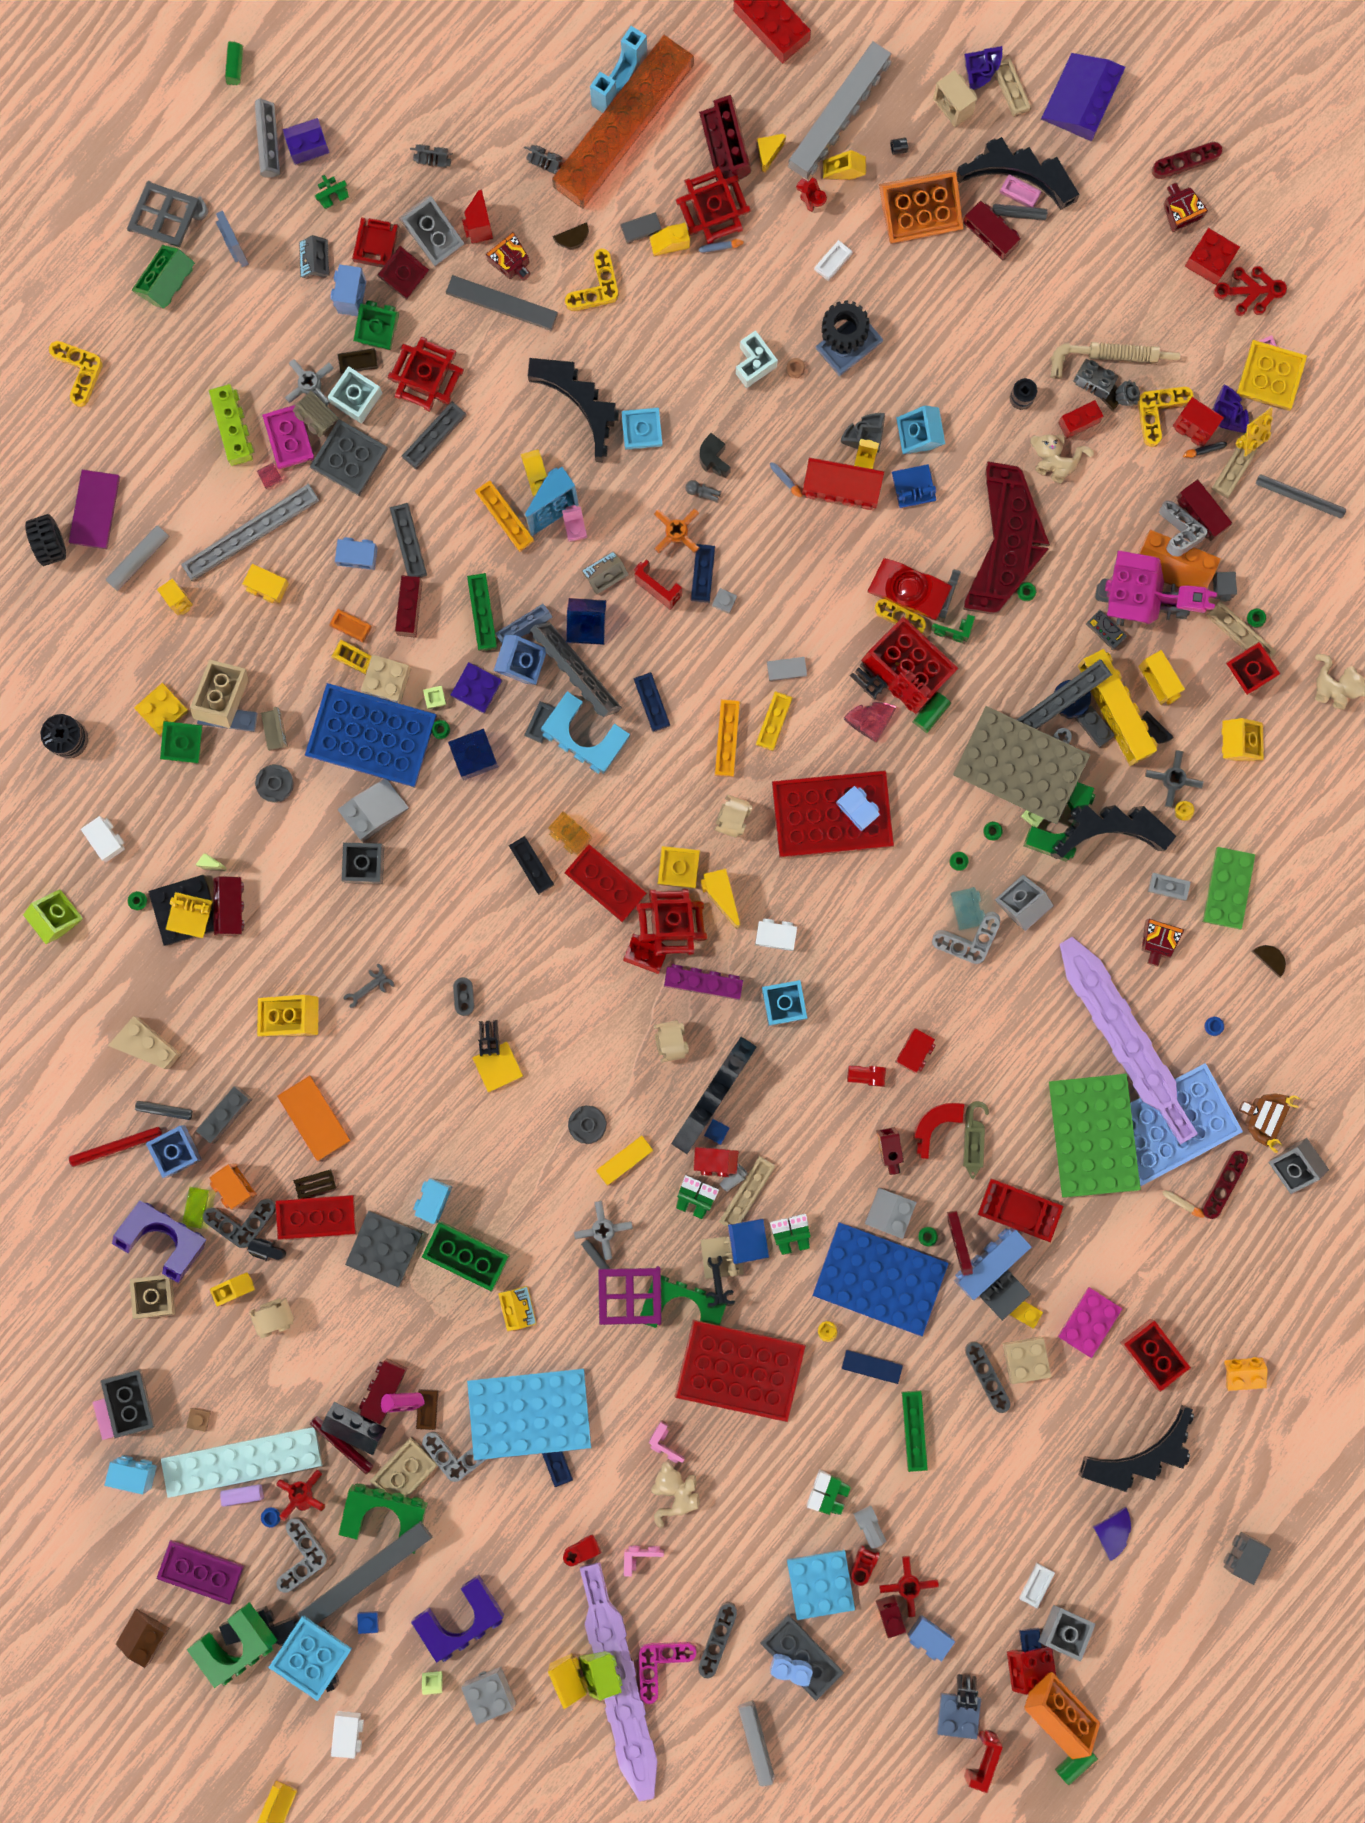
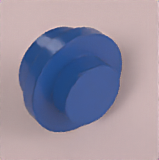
(1214, 1026)
(270, 1517)

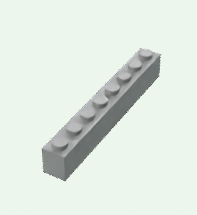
(839, 110)

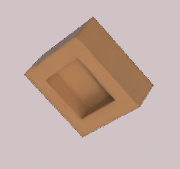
(198, 1419)

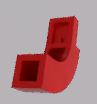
(931, 1119)

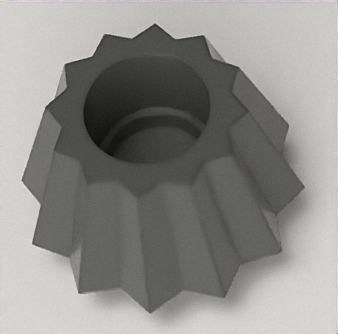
(1127, 393)

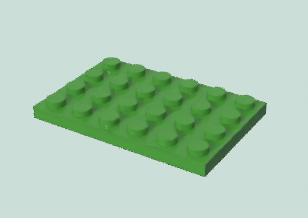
(1094, 1135)

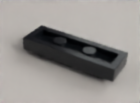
(531, 865)

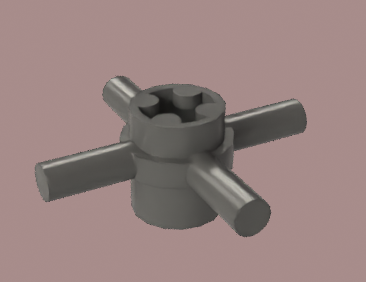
(1179, 775)

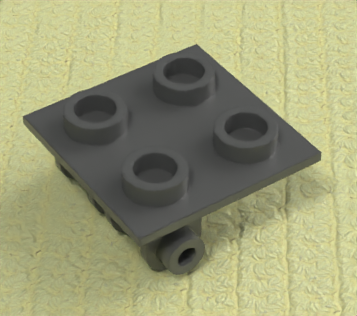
(424, 150)
(538, 152)
(1097, 376)
(1005, 1295)

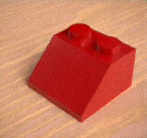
(477, 220)

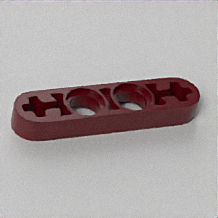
(1185, 157)
(1227, 1186)
(959, 1243)

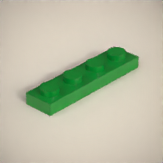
(482, 612)
(914, 1431)

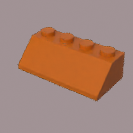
(1189, 569)
(1063, 1716)

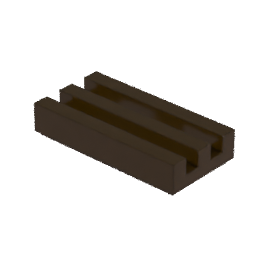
(298, 1188)

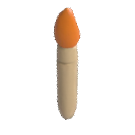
(1184, 1204)

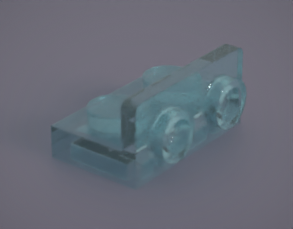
(967, 908)

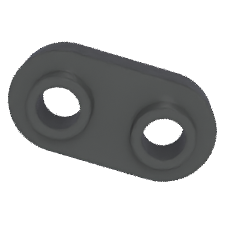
(463, 996)

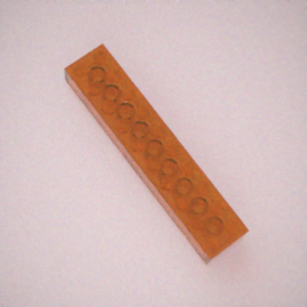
(623, 121)

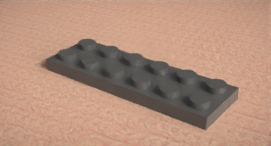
(576, 669)

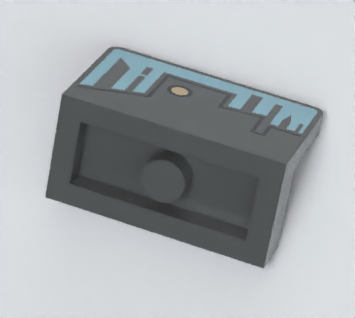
(314, 257)

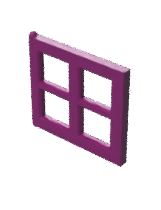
(630, 1296)

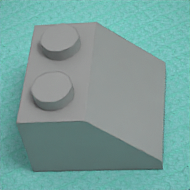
(1024, 902)
(890, 1213)

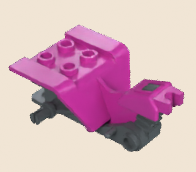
(1138, 593)

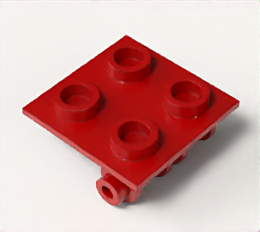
(908, 693)

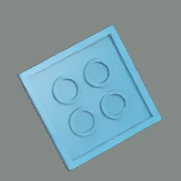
(820, 1584)
(310, 1658)

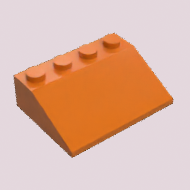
(921, 206)

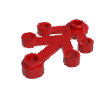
(1252, 289)

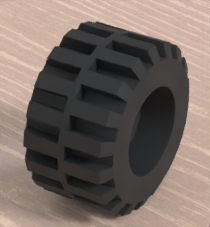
(845, 312)
(45, 540)

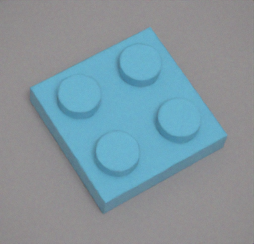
(641, 428)

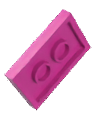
(287, 437)
(1089, 1322)

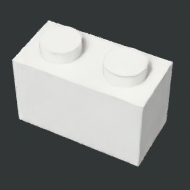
(103, 839)
(776, 935)
(346, 1734)

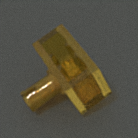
(570, 833)

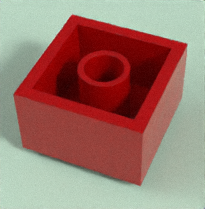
(1212, 256)
(1197, 422)
(1253, 668)

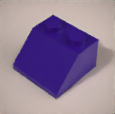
(305, 141)

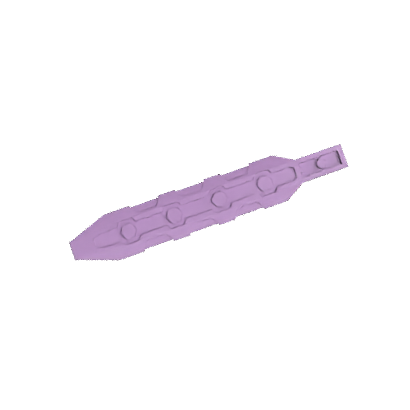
(1124, 1035)
(625, 1710)

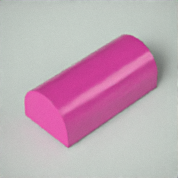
(401, 1402)

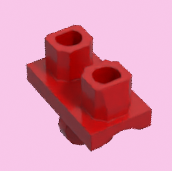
(811, 193)

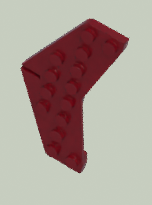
(1014, 529)

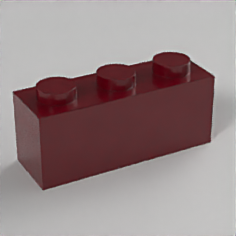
(992, 230)
(1204, 509)
(408, 606)
(228, 906)
(387, 1382)

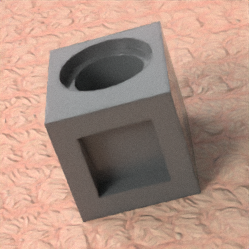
(1225, 585)

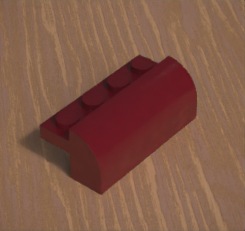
(725, 138)

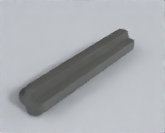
(1020, 211)
(163, 1110)

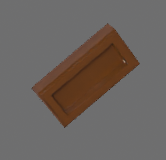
(428, 1412)

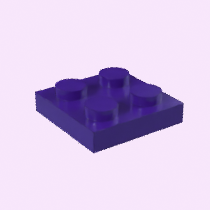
(476, 688)

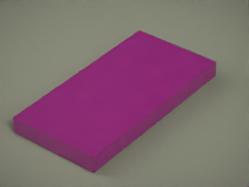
(94, 509)
(200, 1572)

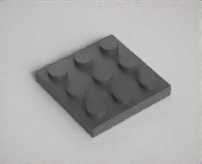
(348, 457)
(383, 1249)

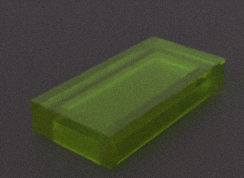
(195, 1207)

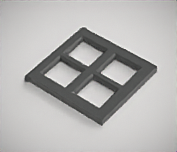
(163, 214)

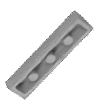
(267, 138)
(137, 557)
(756, 1743)

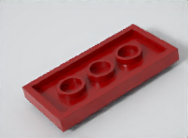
(605, 883)
(315, 1217)

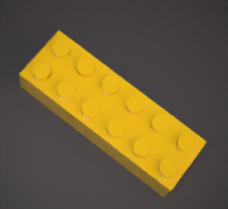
(1120, 712)

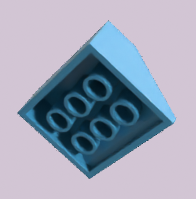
(551, 499)

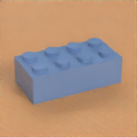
(993, 1262)

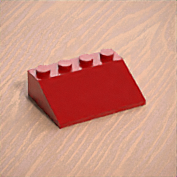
(842, 483)
(913, 653)

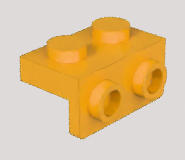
(1246, 1374)

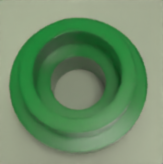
(1029, 586)
(1258, 612)
(440, 723)
(996, 826)
(958, 867)
(143, 900)
(934, 1236)

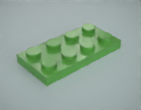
(1228, 888)

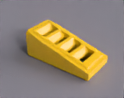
(336, 656)

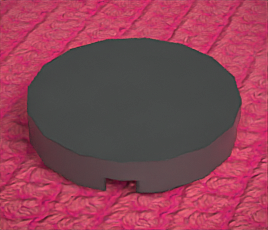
(274, 783)
(587, 1124)

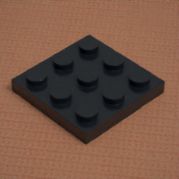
(161, 905)

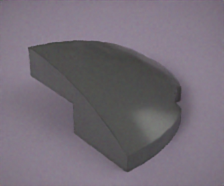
(868, 429)

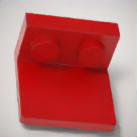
(1029, 1668)

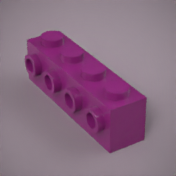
(702, 983)

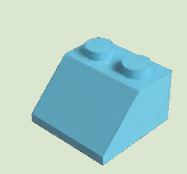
(920, 430)
(432, 1201)

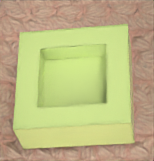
(434, 697)
(1032, 818)
(432, 1682)

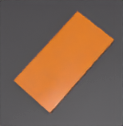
(313, 1118)

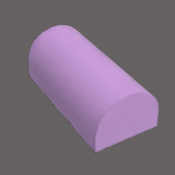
(241, 1495)

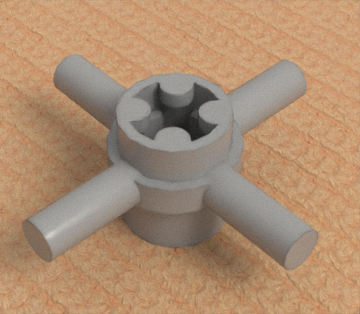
(304, 377)
(607, 1224)

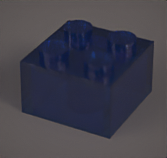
(473, 754)

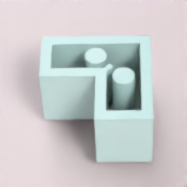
(759, 360)

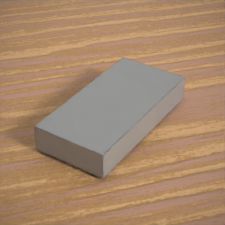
(786, 668)

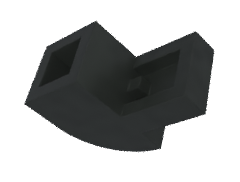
(709, 456)

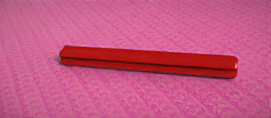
(114, 1147)

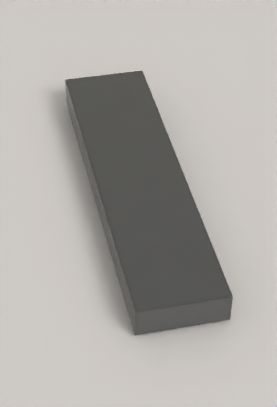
(434, 435)
(408, 540)

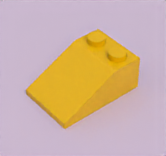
(720, 893)
(288, 1016)

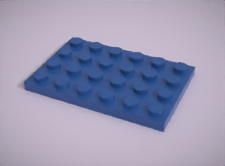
(370, 735)
(880, 1279)

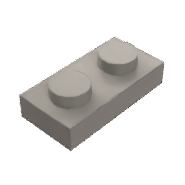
(1169, 886)

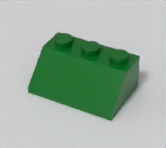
(163, 276)

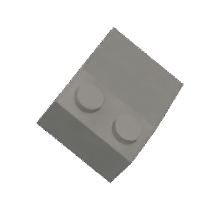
(431, 230)
(373, 809)

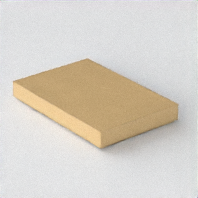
(405, 1469)

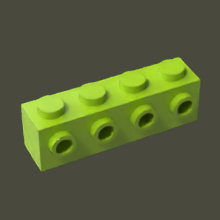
(230, 424)

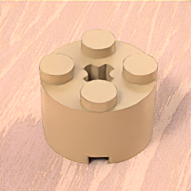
(732, 816)
(670, 1041)
(271, 1317)

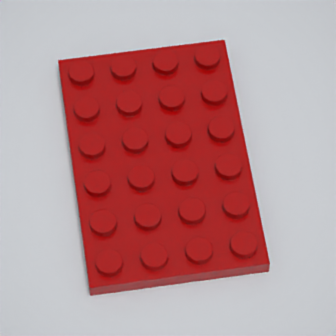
(814, 823)
(740, 1371)

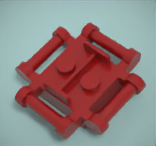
(713, 205)
(425, 373)
(671, 921)

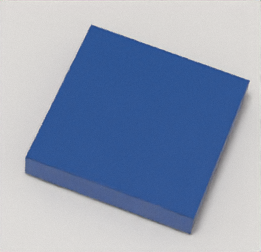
(748, 1241)

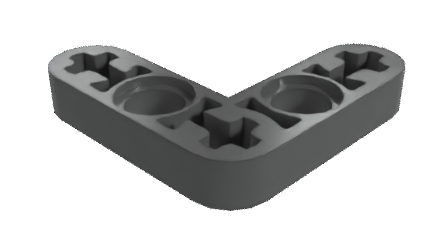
(237, 1228)

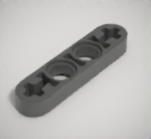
(988, 1376)
(716, 1639)

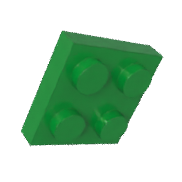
(181, 742)

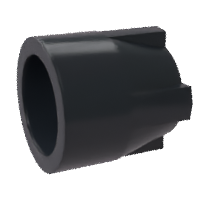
(899, 146)

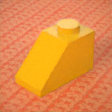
(845, 166)
(670, 239)
(232, 1289)

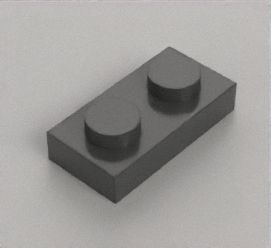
(1095, 727)

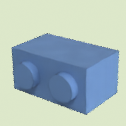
(356, 554)
(930, 1638)

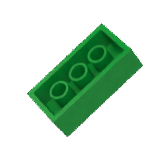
(465, 1256)

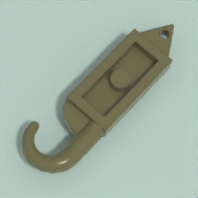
(974, 1140)

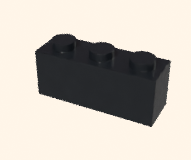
(353, 1428)

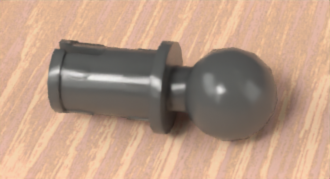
(693, 487)

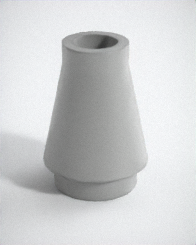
(734, 1179)

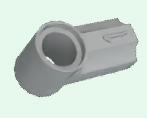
(869, 1524)

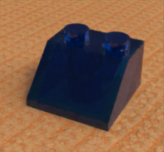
(586, 621)

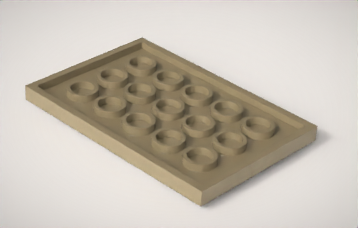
(1021, 764)

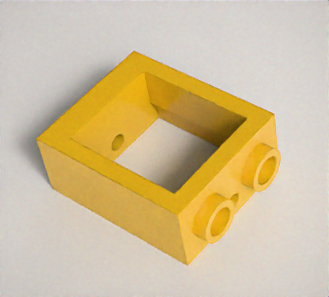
(1161, 678)

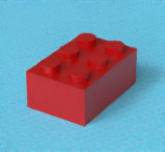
(1155, 1355)

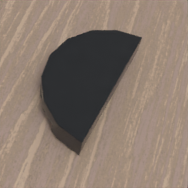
(1156, 730)

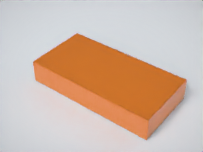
(350, 625)

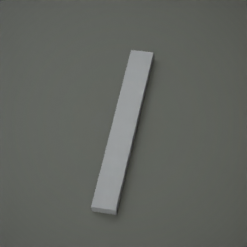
(250, 532)

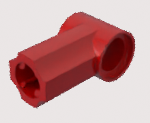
(867, 1075)

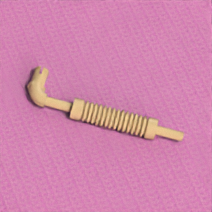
(1108, 351)

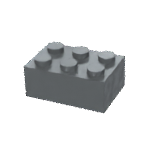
(127, 1403)

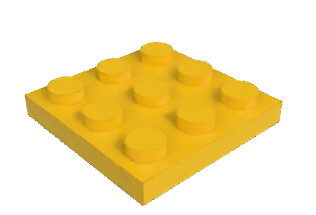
(1271, 375)

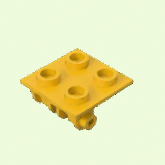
(1257, 433)
(188, 915)

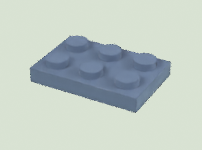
(230, 239)
(843, 362)

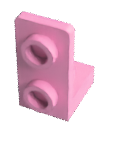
(574, 523)
(660, 1434)
(630, 1563)

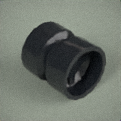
(1023, 394)

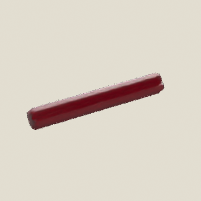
(345, 1448)

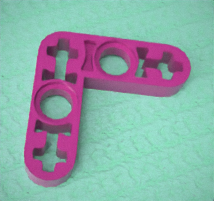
(657, 1657)

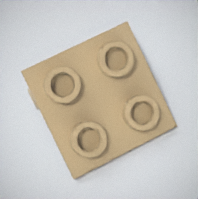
(720, 1247)

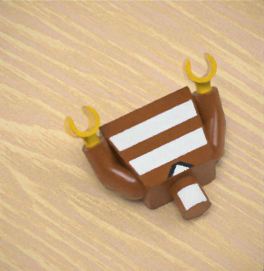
(1267, 1116)

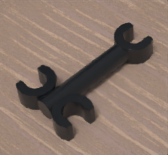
(719, 1297)

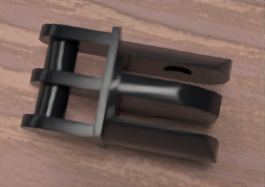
(869, 682)
(489, 1039)
(265, 1250)
(967, 1697)

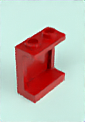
(666, 597)
(982, 1779)

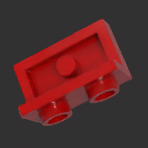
(643, 955)

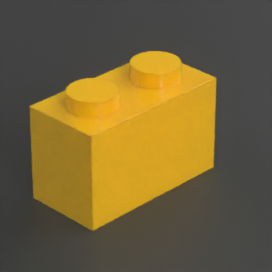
(265, 583)
(175, 597)

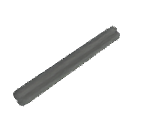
(1300, 496)

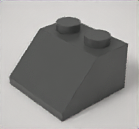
(1299, 1166)

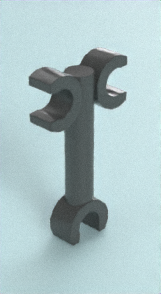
(953, 582)
(380, 979)

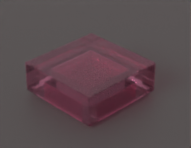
(269, 475)

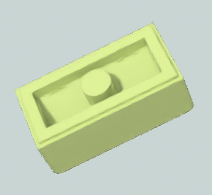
(208, 863)

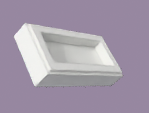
(833, 260)
(1036, 1585)

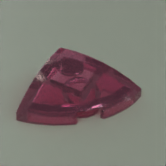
(870, 720)

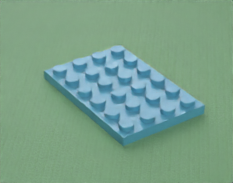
(529, 1414)

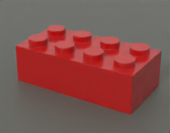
(774, 25)

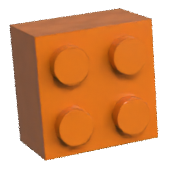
(232, 1186)

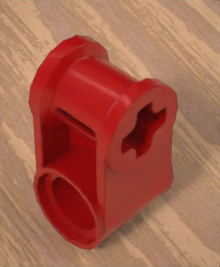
(585, 1549)
(864, 1564)

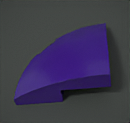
(982, 66)
(1228, 406)
(1114, 1532)

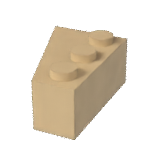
(144, 1043)

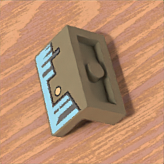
(605, 572)
(274, 729)

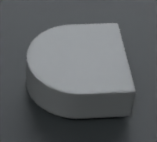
(201, 210)

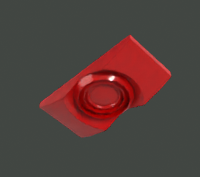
(910, 588)
(1020, 1210)

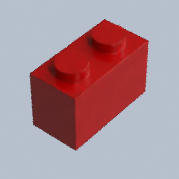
(1080, 419)
(915, 1051)
(715, 1160)

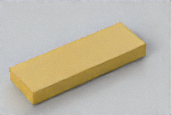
(774, 721)
(624, 1160)

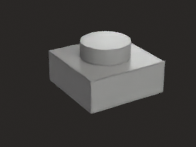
(724, 601)

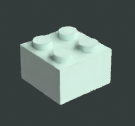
(355, 395)

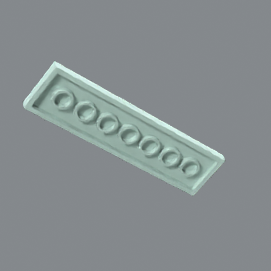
(241, 1462)

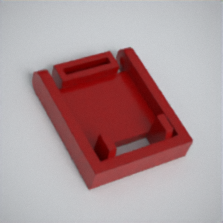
(375, 240)

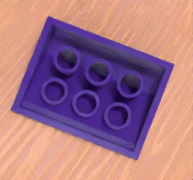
(1083, 94)

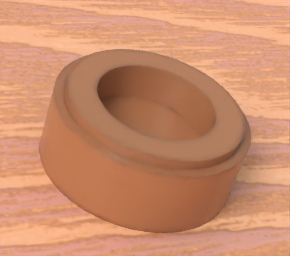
(795, 368)

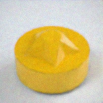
(1184, 810)
(827, 1331)

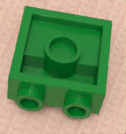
(376, 325)

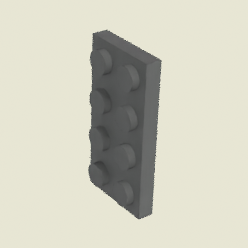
(794, 1642)

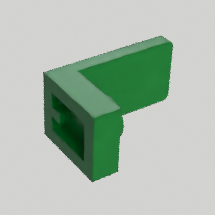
(965, 626)

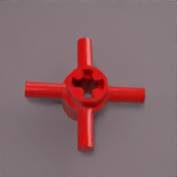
(300, 1495)
(915, 1590)

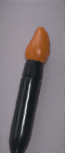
(1205, 449)

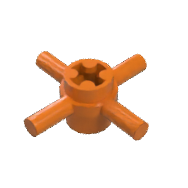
(676, 538)

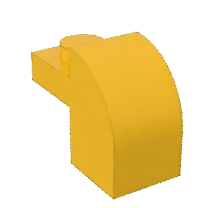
(866, 453)
(534, 469)

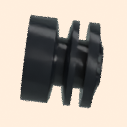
(74, 739)

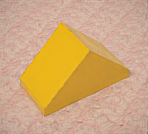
(769, 148)

